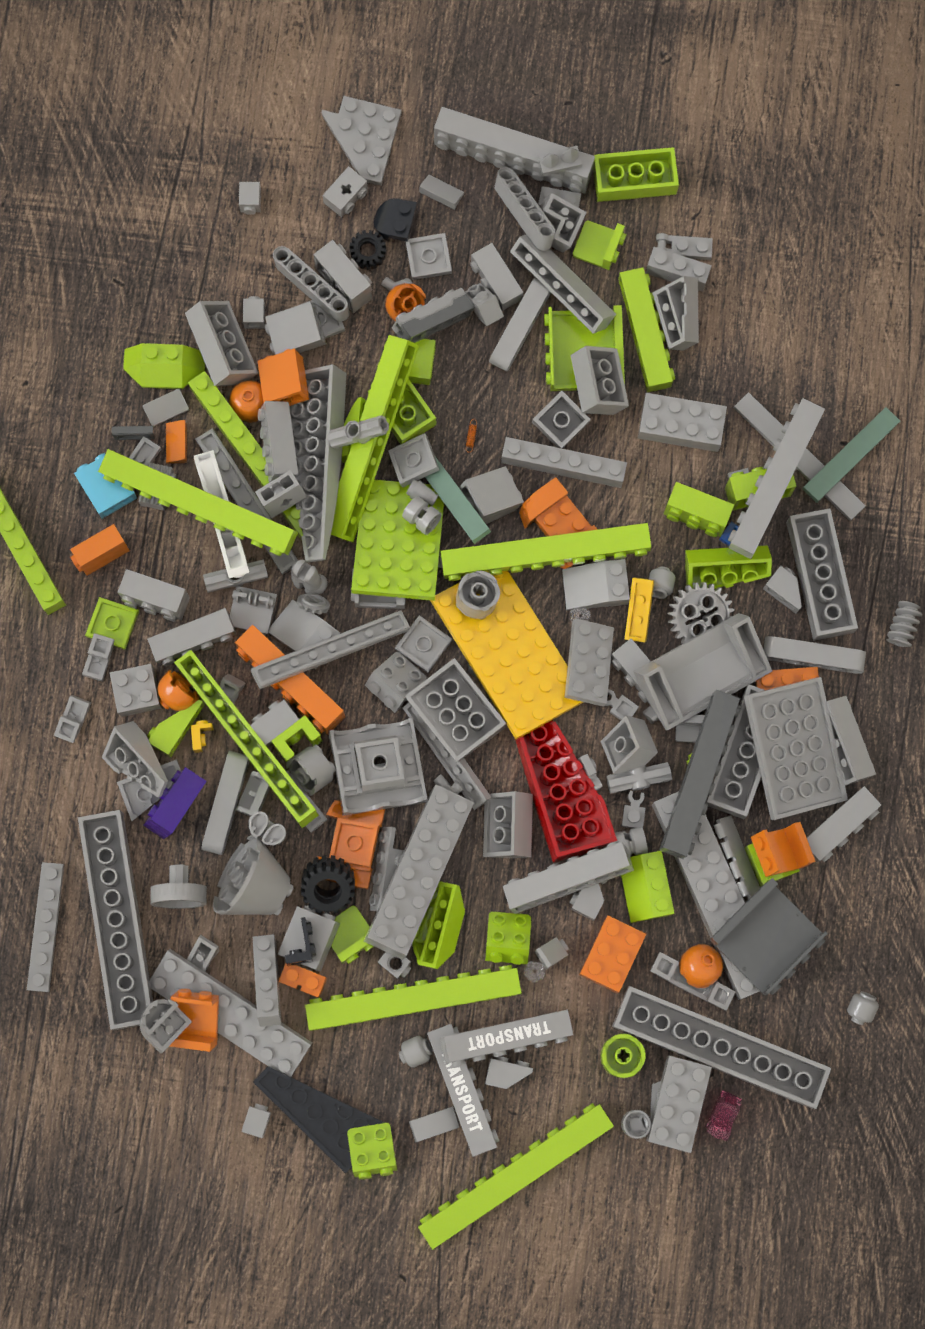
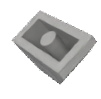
(785, 588)
(552, 952)

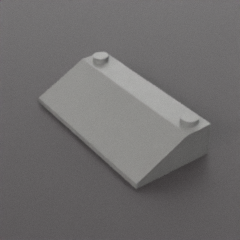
(717, 659)

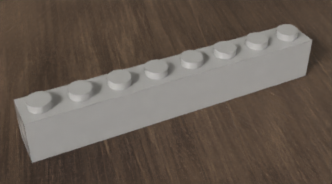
(776, 479)

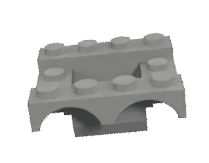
(385, 787)

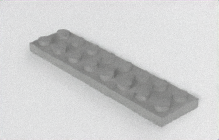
(237, 1017)

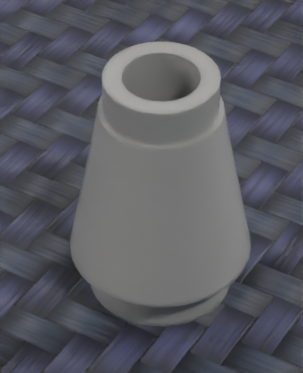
(419, 489)

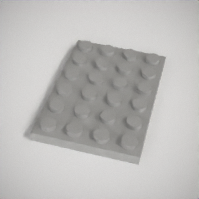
(795, 748)

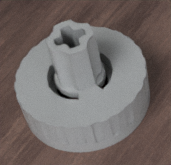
(178, 892)

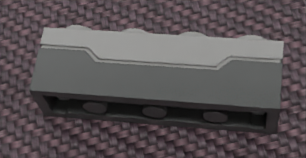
(433, 316)

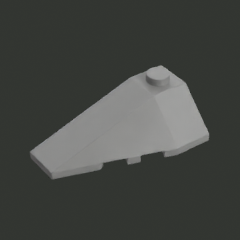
(132, 754)

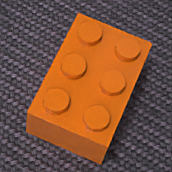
(612, 954)

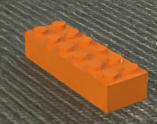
(297, 689)

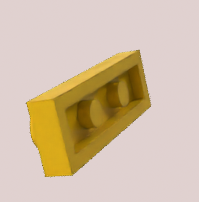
(639, 609)

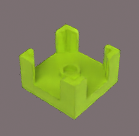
(293, 735)

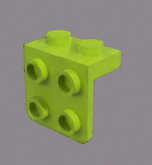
(599, 244)
(350, 935)
(508, 938)
(372, 1150)

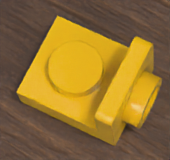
(198, 738)

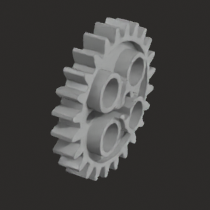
(694, 599)

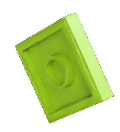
(112, 621)

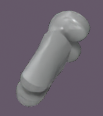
(307, 576)
(262, 827)

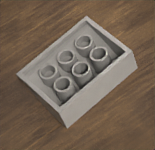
(456, 710)

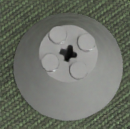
(252, 882)

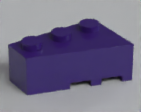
(174, 803)

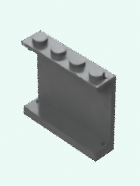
(768, 938)

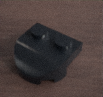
(395, 219)

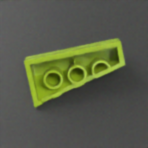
(726, 566)

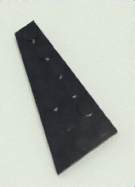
(315, 1113)

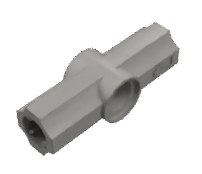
(358, 432)
(220, 579)
(639, 778)

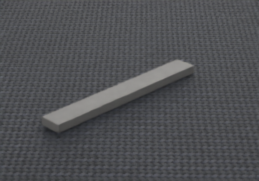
(808, 465)
(241, 490)
(330, 649)

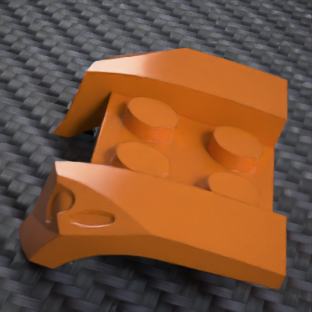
(553, 512)
(356, 841)

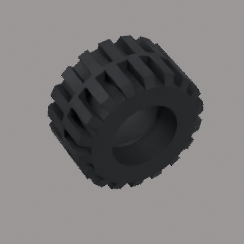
(328, 899)

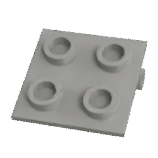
(251, 608)

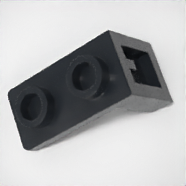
(297, 956)

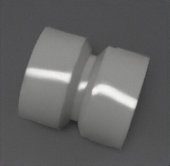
(419, 513)
(634, 841)
(636, 1124)

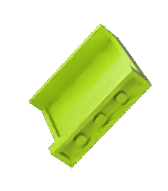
(567, 336)

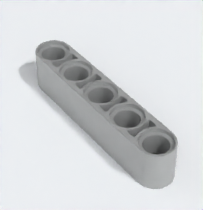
(524, 208)
(313, 291)
(520, 325)
(814, 655)
(225, 803)

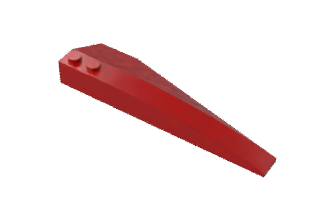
(564, 796)

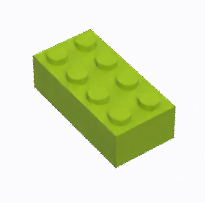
(635, 174)

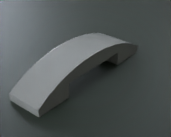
(715, 994)

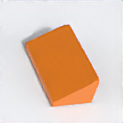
(176, 442)

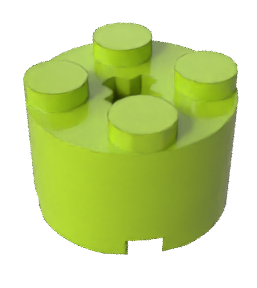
(629, 1045)

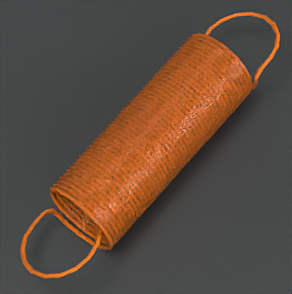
(471, 435)

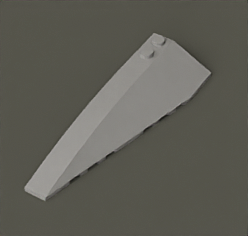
(316, 459)

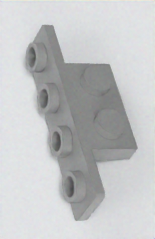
(387, 862)

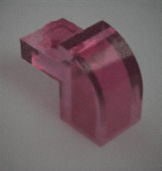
(723, 1115)

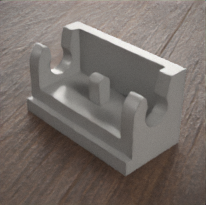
(253, 795)

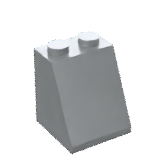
(492, 494)

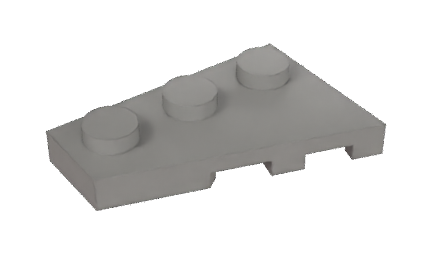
(138, 799)

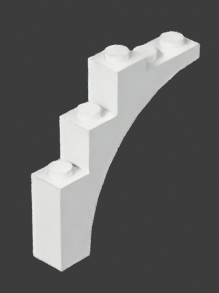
(230, 545)

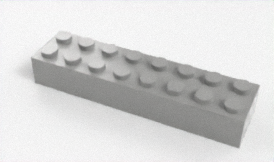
(506, 148)
(418, 872)

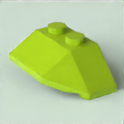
(163, 365)
(440, 926)

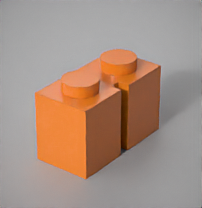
(297, 976)

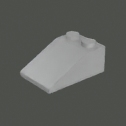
(596, 585)
(300, 628)

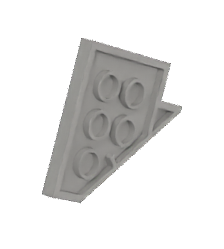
(365, 135)

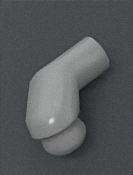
(389, 284)
(441, 781)

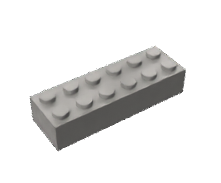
(822, 574)
(739, 768)

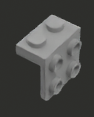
(394, 680)

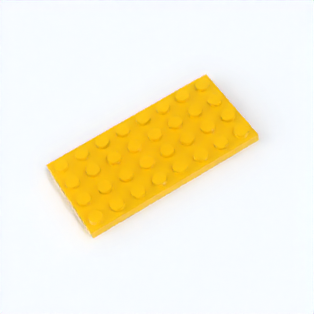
(511, 657)

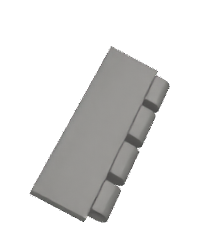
(740, 862)

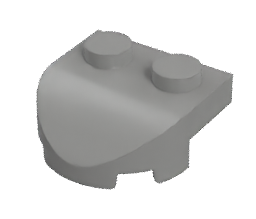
(162, 1023)

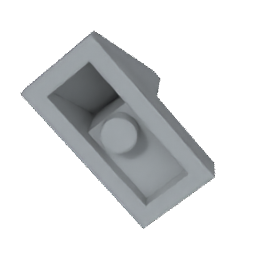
(203, 953)

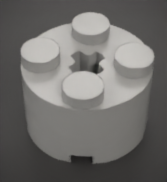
(473, 605)
(311, 770)

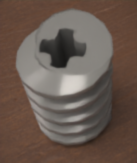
(903, 624)

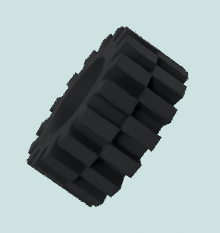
(364, 238)

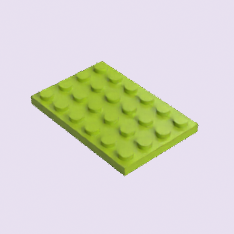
(391, 552)

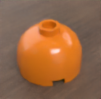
(403, 299)
(246, 400)
(175, 692)
(701, 965)

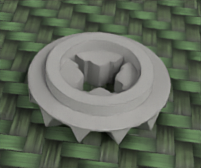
(313, 603)

